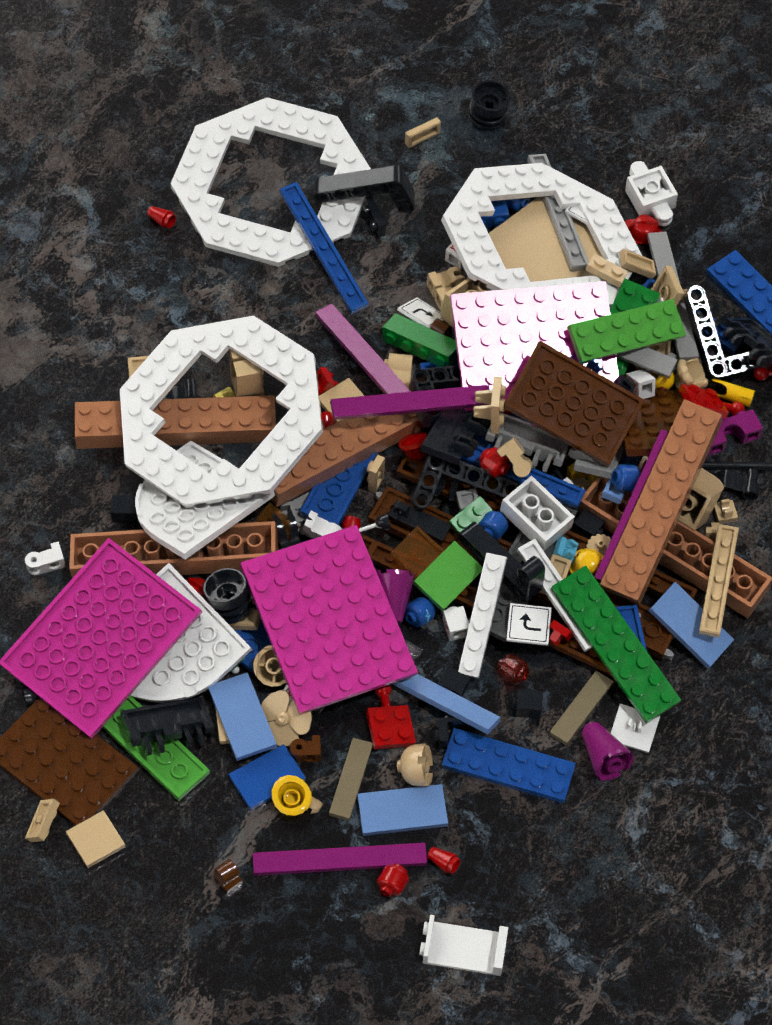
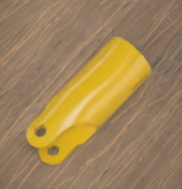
(736, 393)

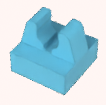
(566, 548)

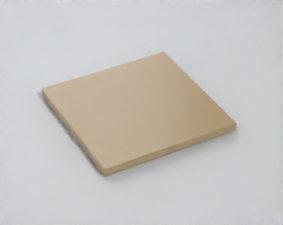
(531, 243)

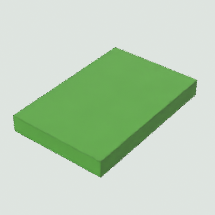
(448, 575)

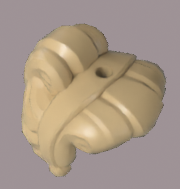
(690, 373)

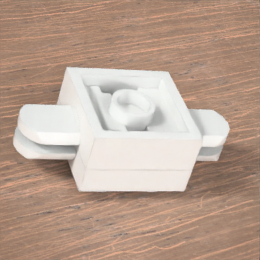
(651, 192)

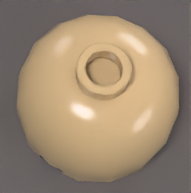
(268, 668)
(416, 764)

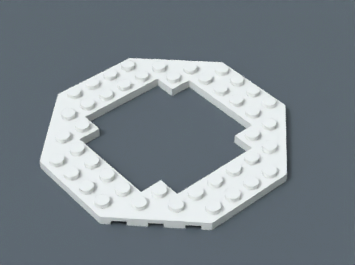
(490, 184)
(246, 238)
(272, 458)

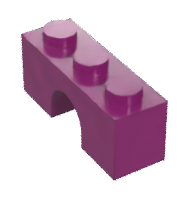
(743, 425)

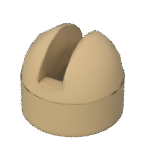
(315, 805)

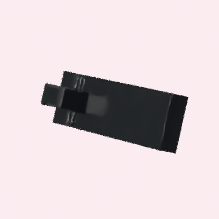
(411, 517)

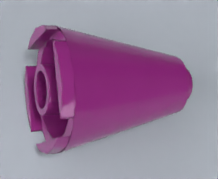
(397, 587)
(605, 752)

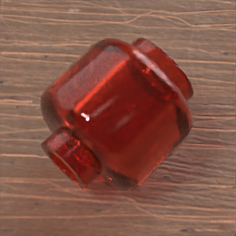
(513, 669)

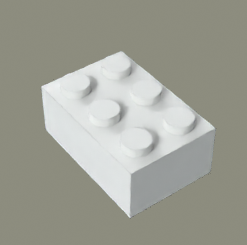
(537, 513)

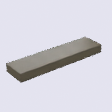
(581, 708)
(351, 779)

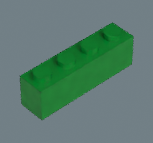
(420, 341)

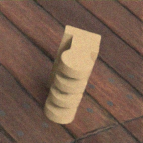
(443, 282)
(514, 451)

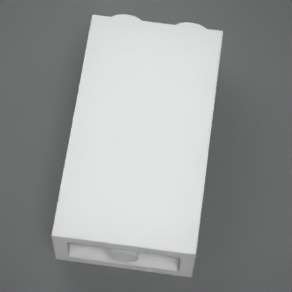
(464, 947)

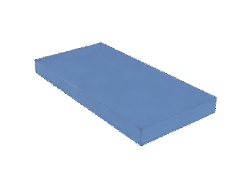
(683, 619)
(242, 716)
(402, 810)

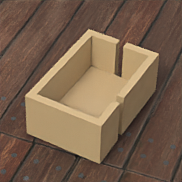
(245, 376)

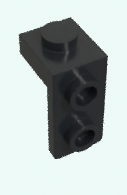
(445, 724)

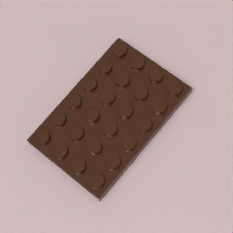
(573, 403)
(655, 414)
(63, 762)

